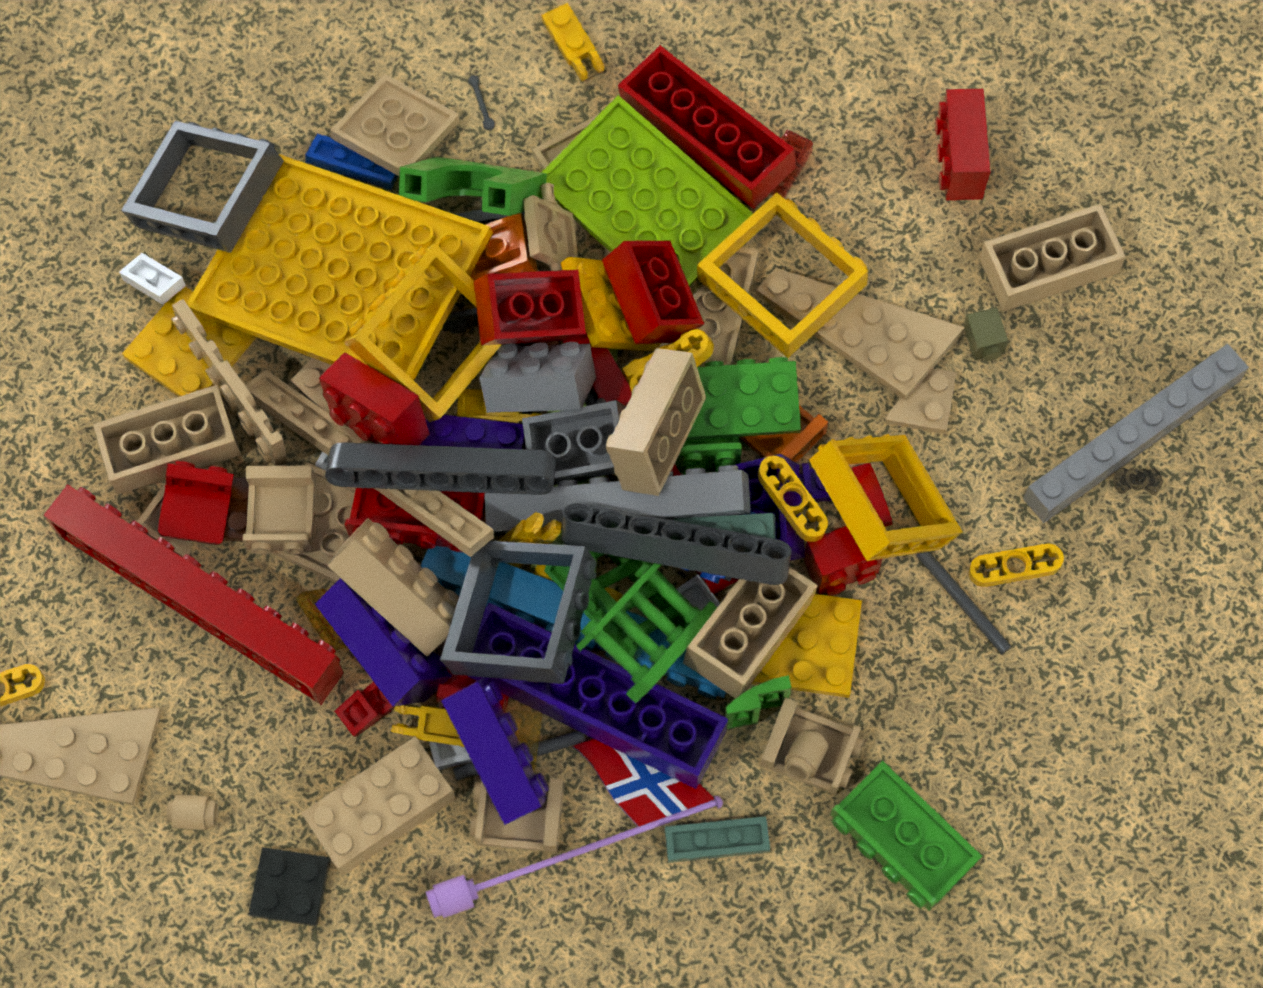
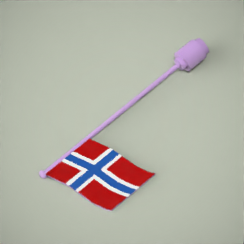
(638, 789)

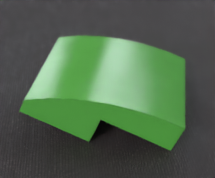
(747, 706)

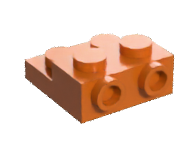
(506, 249)

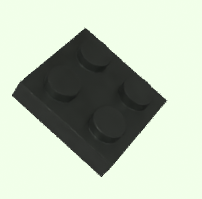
(289, 886)

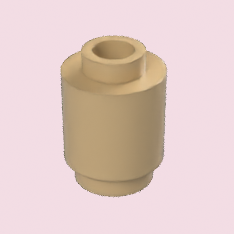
(805, 755)
(192, 812)

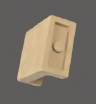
(280, 509)
(841, 742)
(533, 831)

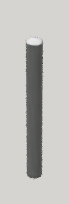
(964, 602)
(546, 746)

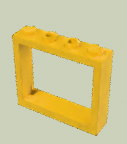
(380, 306)
(753, 312)
(935, 519)

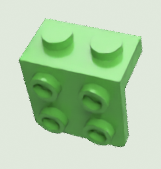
(709, 454)

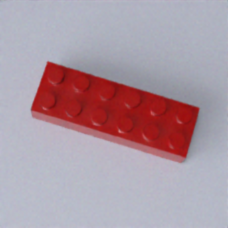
(708, 126)

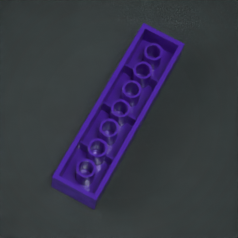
(657, 730)

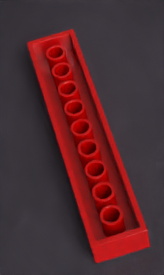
(195, 594)

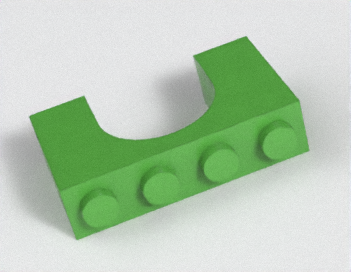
(499, 186)

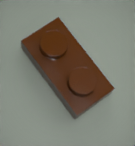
(237, 511)

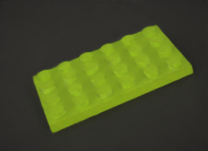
(639, 186)

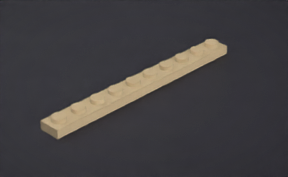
(319, 429)

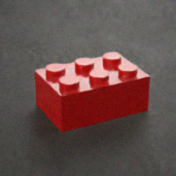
(963, 144)
(652, 291)
(529, 307)
(372, 404)

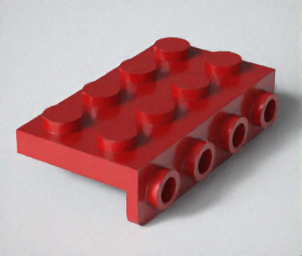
(400, 524)

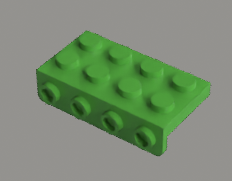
(748, 399)
(904, 836)

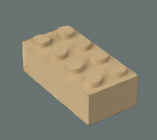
(1052, 257)
(656, 421)
(180, 429)
(396, 585)
(747, 631)
(379, 805)

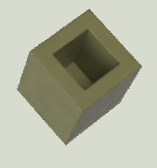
(985, 334)

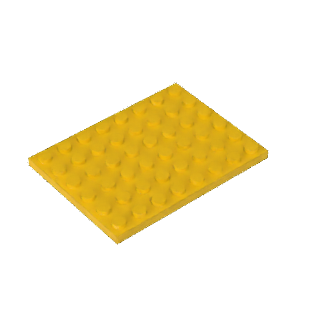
(320, 258)

